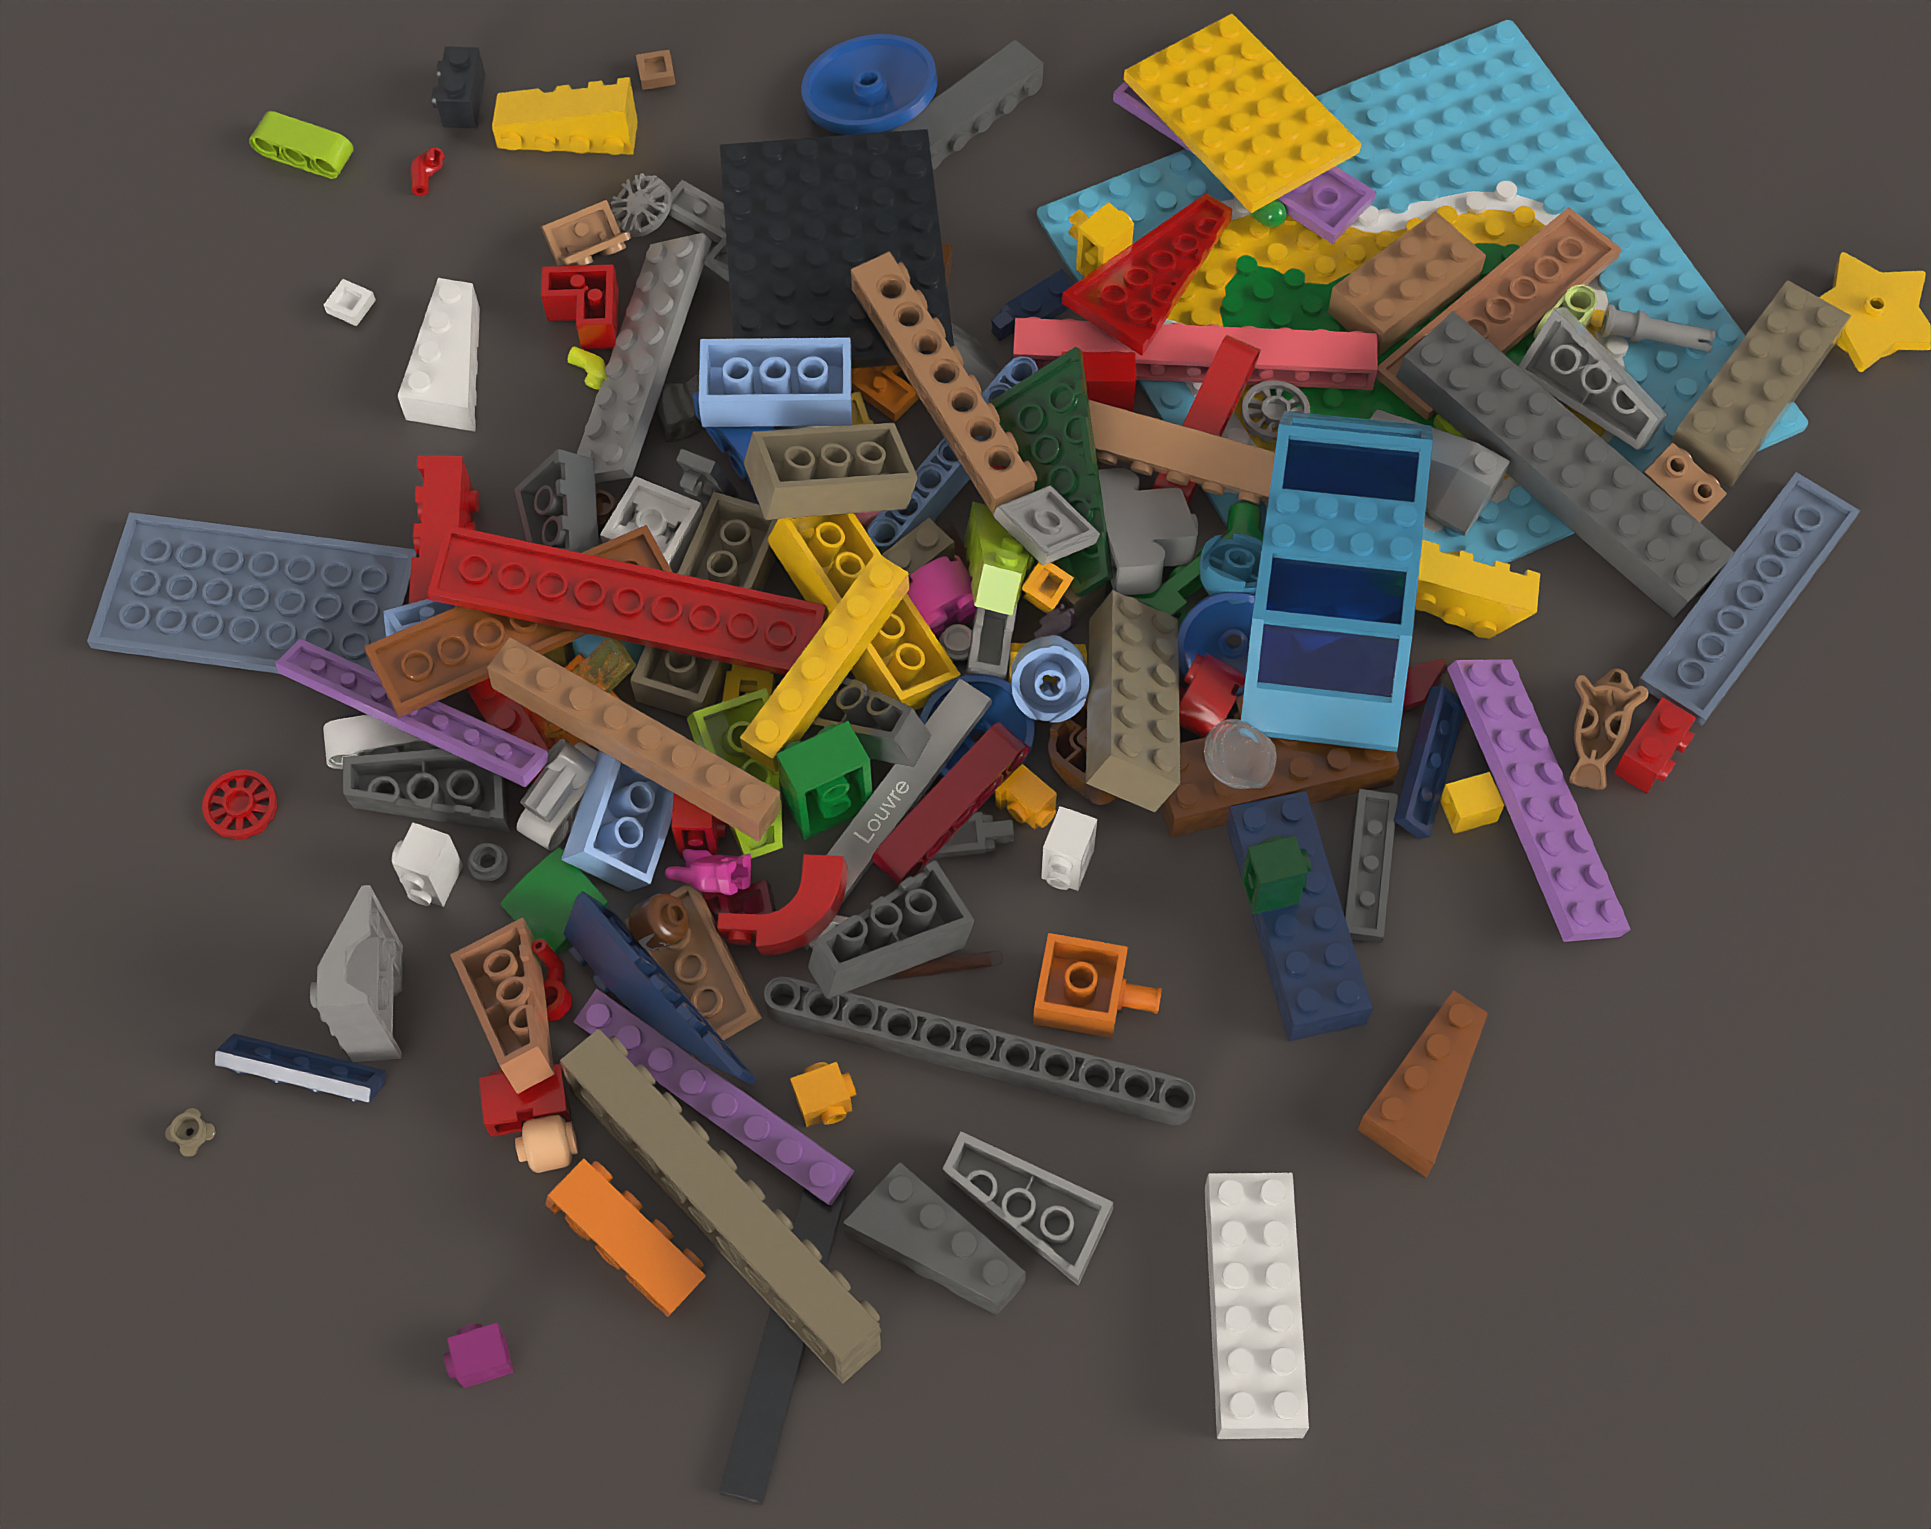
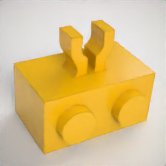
(1100, 236)

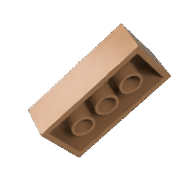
(1407, 282)

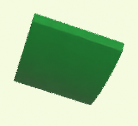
(547, 898)

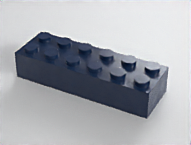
(1308, 942)

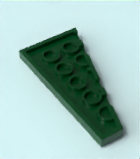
(1055, 434)

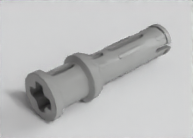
(1639, 327)

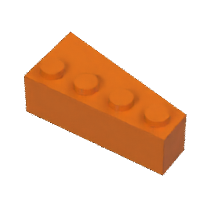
(626, 1236)

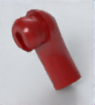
(423, 168)

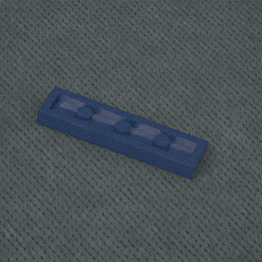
(1429, 762)
(300, 1067)

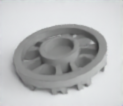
(641, 205)
(1271, 408)

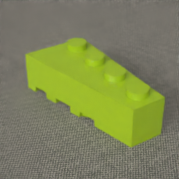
(996, 562)

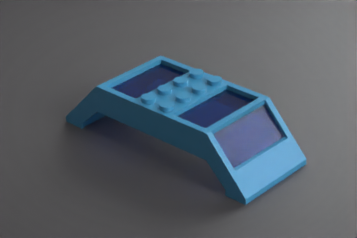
(1338, 580)

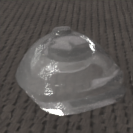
(1240, 754)

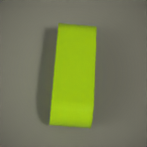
(301, 144)

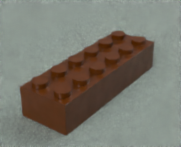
(1300, 766)

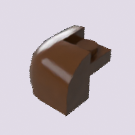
(1068, 756)

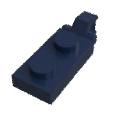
(1040, 301)

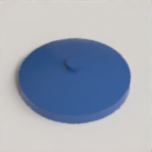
(869, 84)

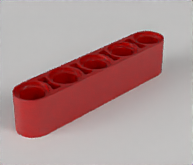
(1217, 397)

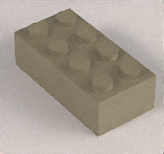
(829, 470)

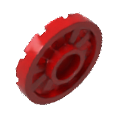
(239, 804)

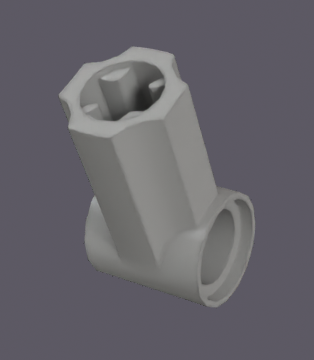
(561, 775)

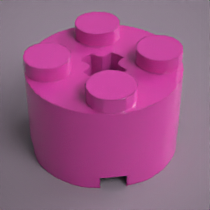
(943, 593)

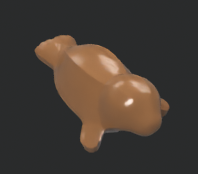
(1602, 724)

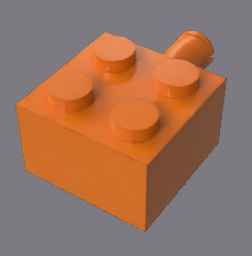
(1085, 986)

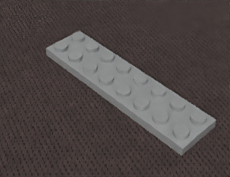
(642, 356)

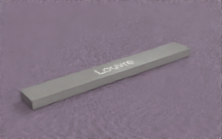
(906, 784)

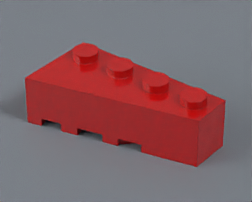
(442, 500)

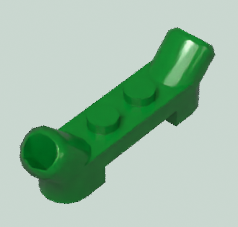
(1185, 580)

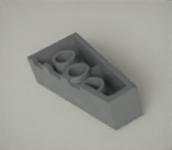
(893, 934)

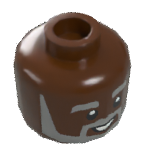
(658, 922)

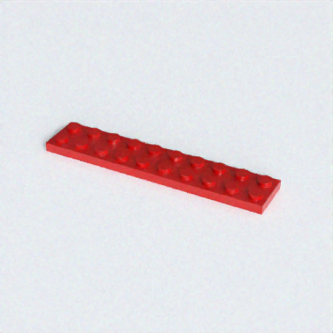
(622, 600)

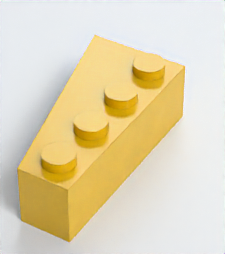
(568, 119)
(1474, 593)

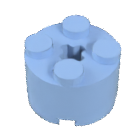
(1042, 699)

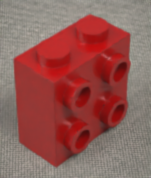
(1110, 378)

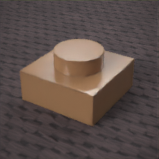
(655, 69)

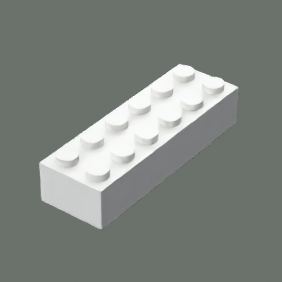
(1255, 1306)

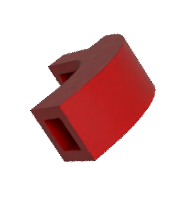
(801, 919)

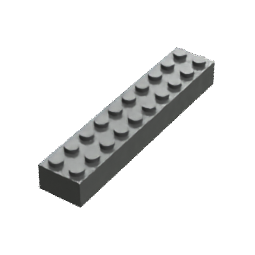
(1564, 464)

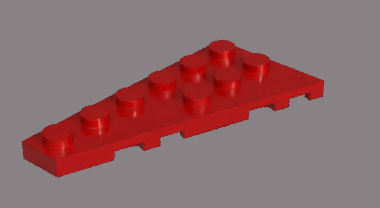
(1146, 280)

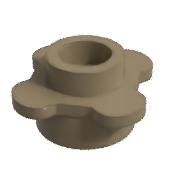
(181, 1124)

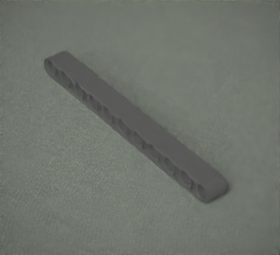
(993, 1063)

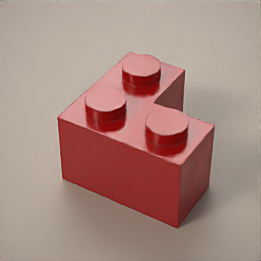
(583, 295)

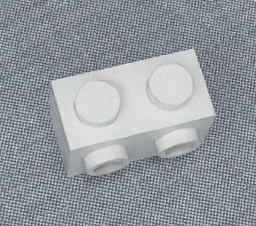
(427, 865)

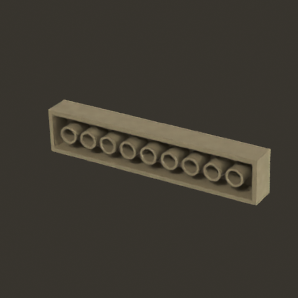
(723, 1205)

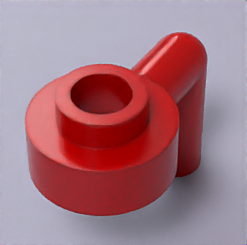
(556, 994)

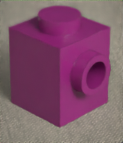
(478, 1354)

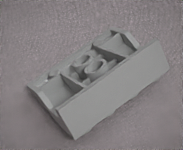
(359, 981)

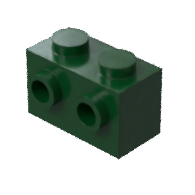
(1275, 874)

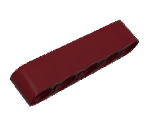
(950, 804)

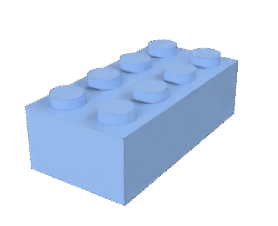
(775, 382)
(619, 825)

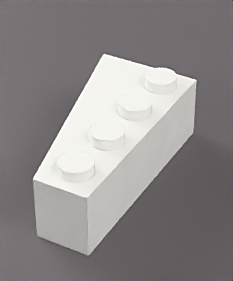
(444, 363)

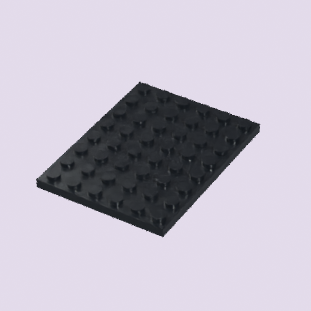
(814, 212)

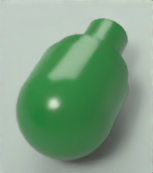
(1271, 215)

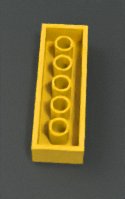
(823, 561)

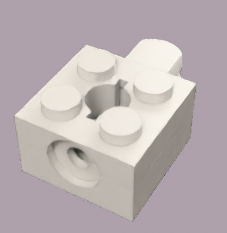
(662, 513)

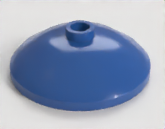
(1209, 626)
(1001, 710)

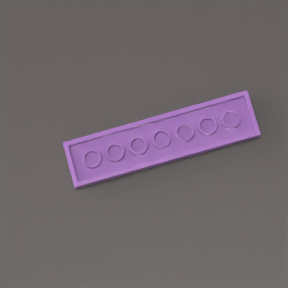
(1323, 204)
(1538, 800)

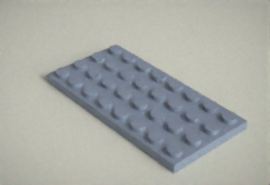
(244, 593)

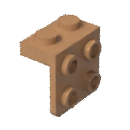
(584, 234)

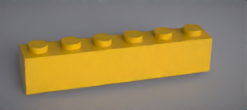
(826, 660)

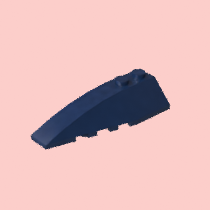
(643, 985)

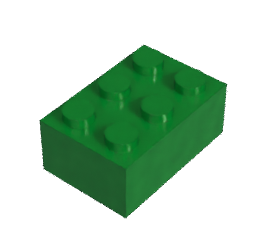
(824, 779)

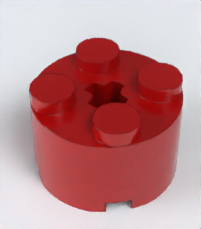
(1208, 694)

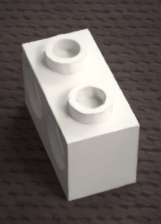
(1068, 849)

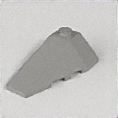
(1460, 477)

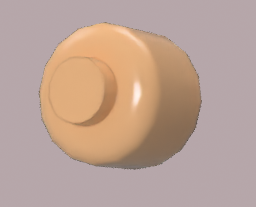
(547, 1143)

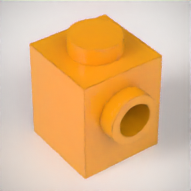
(823, 1093)

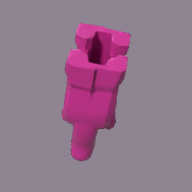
(713, 872)

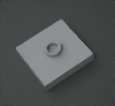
(1046, 525)

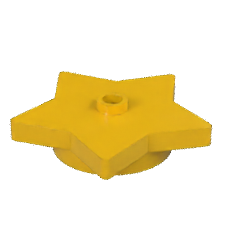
(1881, 311)

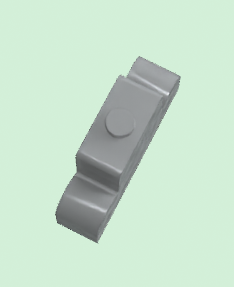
(1144, 531)

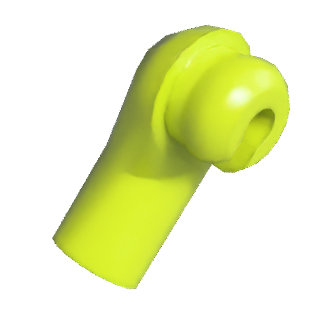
(591, 363)

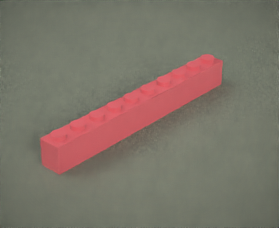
(1186, 351)

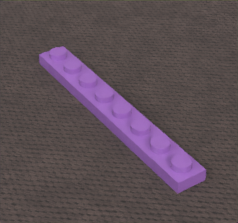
(434, 723)
(718, 1099)

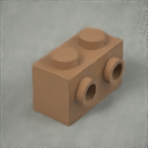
(1685, 481)

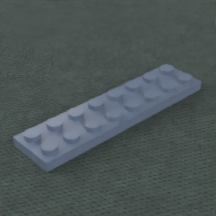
(1748, 598)

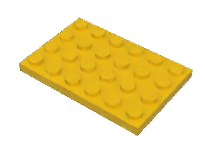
(1242, 112)

